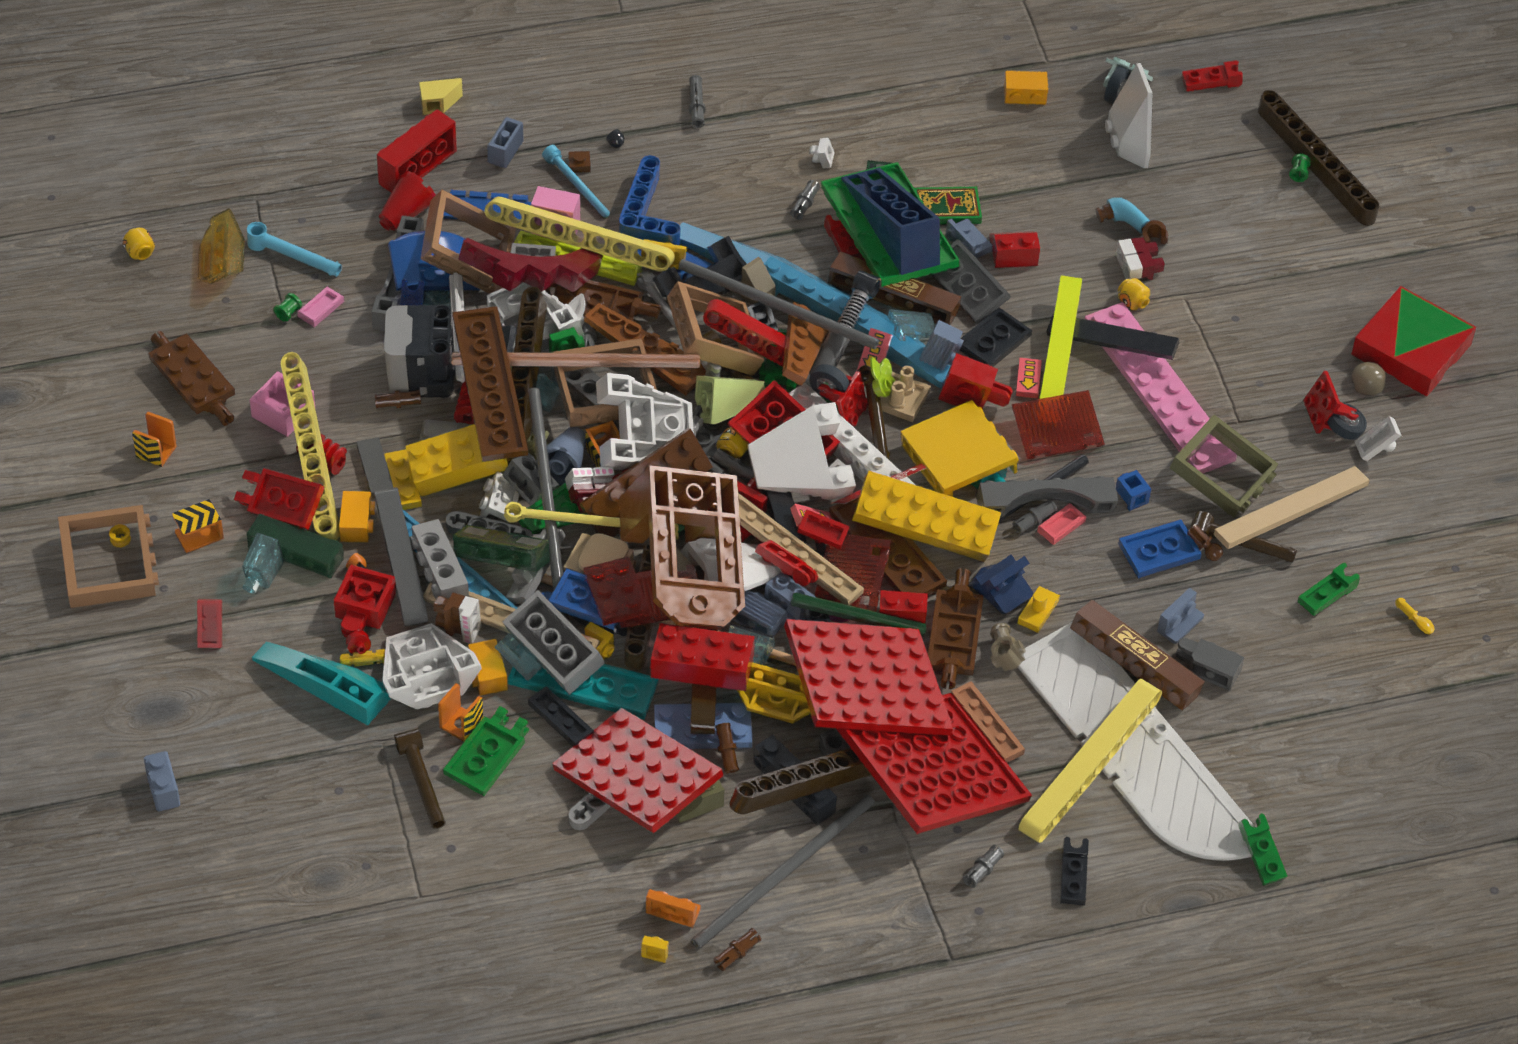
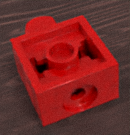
(975, 382)
(363, 599)

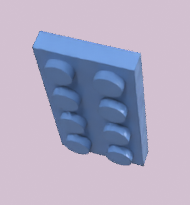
(676, 723)

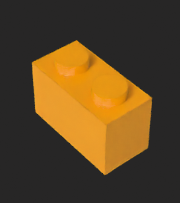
(1025, 87)
(356, 516)
(493, 675)

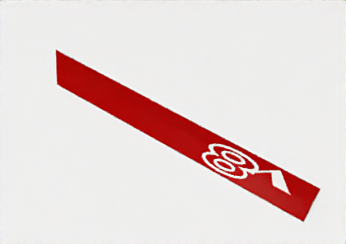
(901, 475)

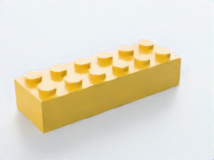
(926, 516)

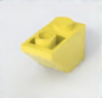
(439, 94)

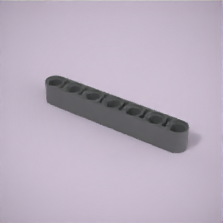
(401, 556)

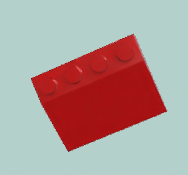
(768, 412)

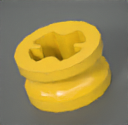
(120, 529)

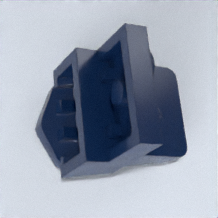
(1003, 584)

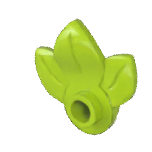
(883, 377)

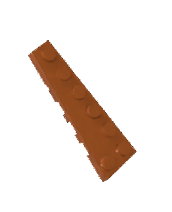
(619, 328)
(801, 347)

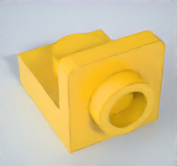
(606, 639)

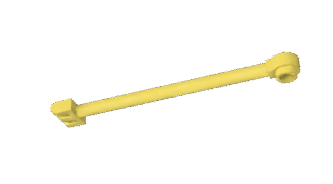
(522, 513)

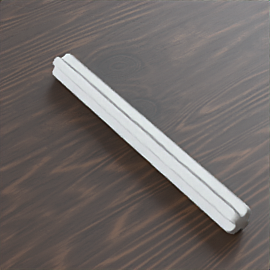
(457, 304)

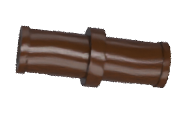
(397, 399)
(727, 748)
(737, 949)

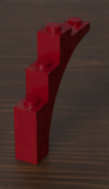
(512, 269)

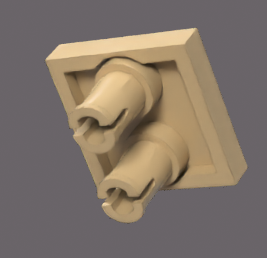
(906, 395)

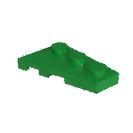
(561, 504)

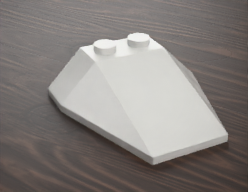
(1131, 119)
(755, 569)
(425, 665)

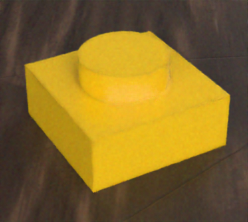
(654, 948)

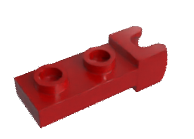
(1213, 77)
(841, 237)

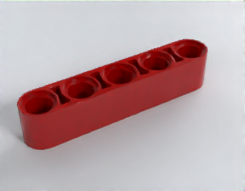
(742, 331)

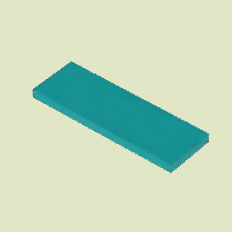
(605, 689)

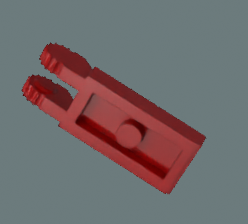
(787, 562)

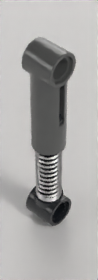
(863, 287)

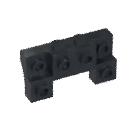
(727, 263)

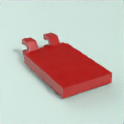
(282, 497)

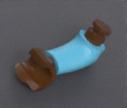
(1123, 210)

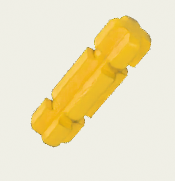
(363, 659)

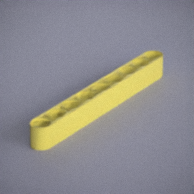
(569, 236)
(309, 436)
(1090, 761)

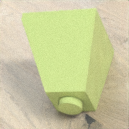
(724, 397)

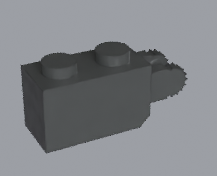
(1211, 661)

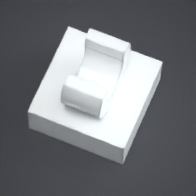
(823, 153)

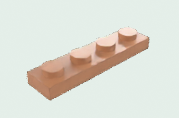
(988, 721)

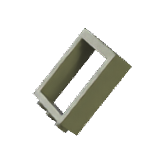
(1239, 446)

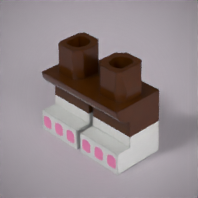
(458, 615)

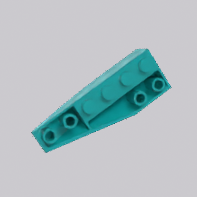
(330, 681)

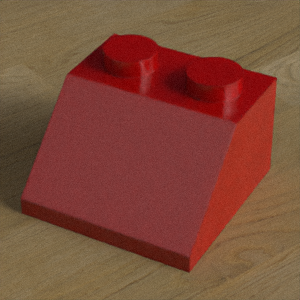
(1015, 249)

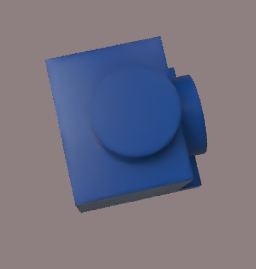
(1133, 489)

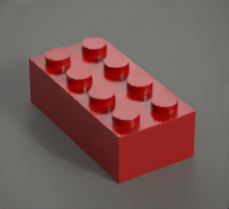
(418, 149)
(702, 657)

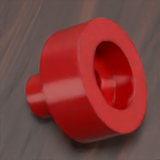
(358, 642)

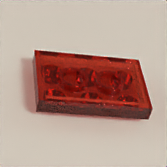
(616, 590)

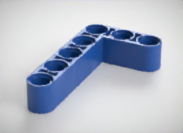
(633, 216)

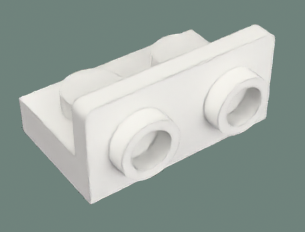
(497, 496)

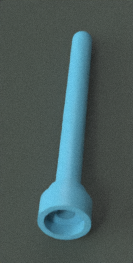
(553, 156)

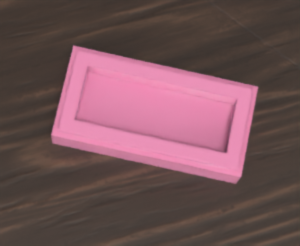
(320, 306)

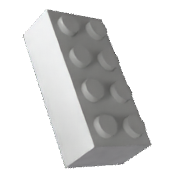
(553, 642)

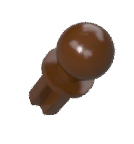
(1212, 550)

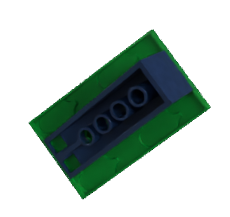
(890, 224)

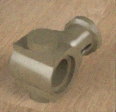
(1006, 650)

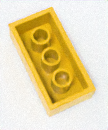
(449, 461)

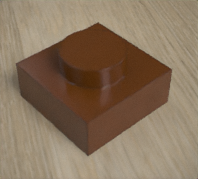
(579, 161)

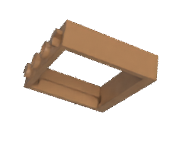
(447, 259)
(687, 298)
(603, 412)
(115, 591)

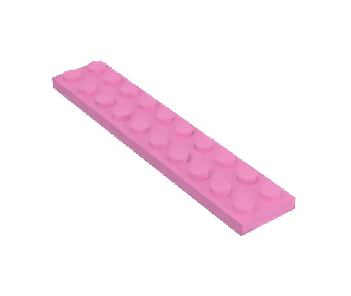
(1164, 394)

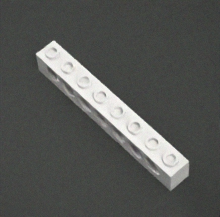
(853, 447)

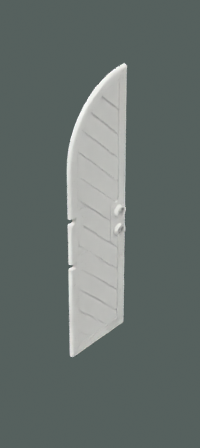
(1154, 765)

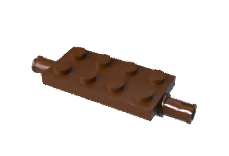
(621, 300)
(192, 375)
(955, 630)

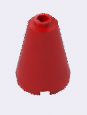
(407, 199)

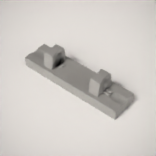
(527, 581)

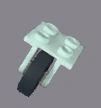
(1117, 78)

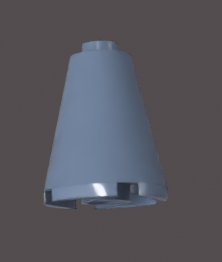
(566, 453)

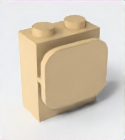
(597, 550)

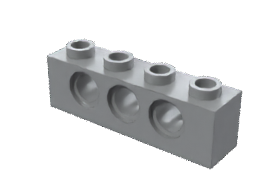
(438, 559)

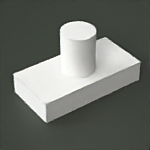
(1378, 439)

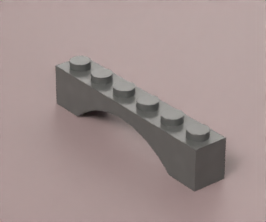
(389, 296)
(1091, 494)

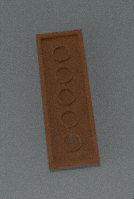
(678, 453)
(907, 565)

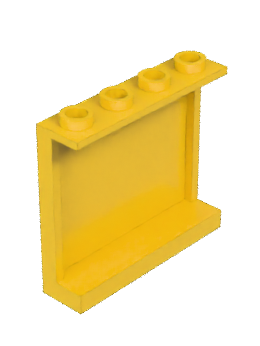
(957, 448)

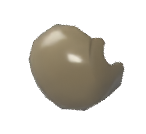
(1368, 378)

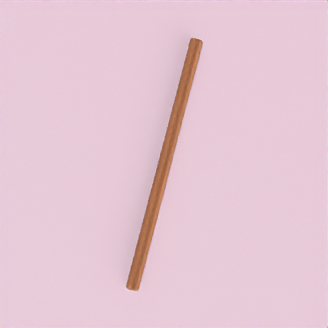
(598, 360)

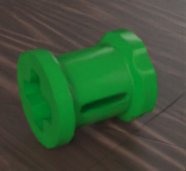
(1294, 172)
(287, 307)

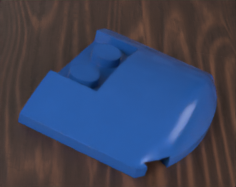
(407, 262)

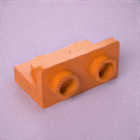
(672, 908)

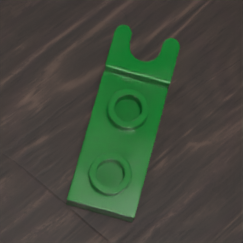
(1328, 590)
(1263, 850)

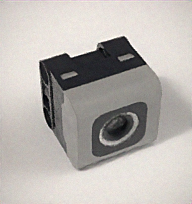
(419, 350)

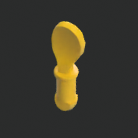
(1422, 622)

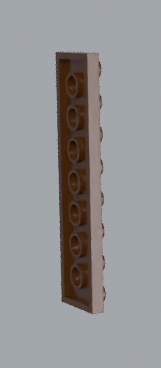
(490, 384)

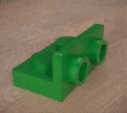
(565, 340)

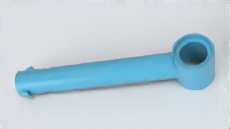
(259, 239)

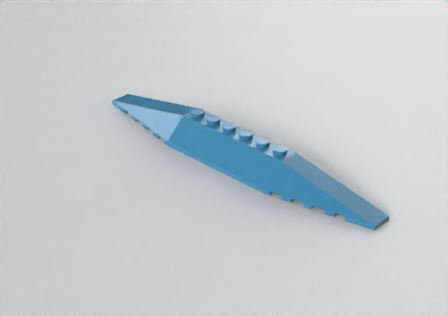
(821, 299)

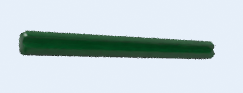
(853, 613)

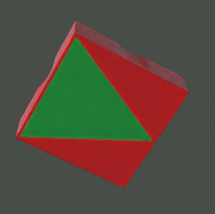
(1413, 340)

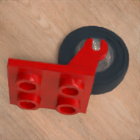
(842, 389)
(1329, 413)

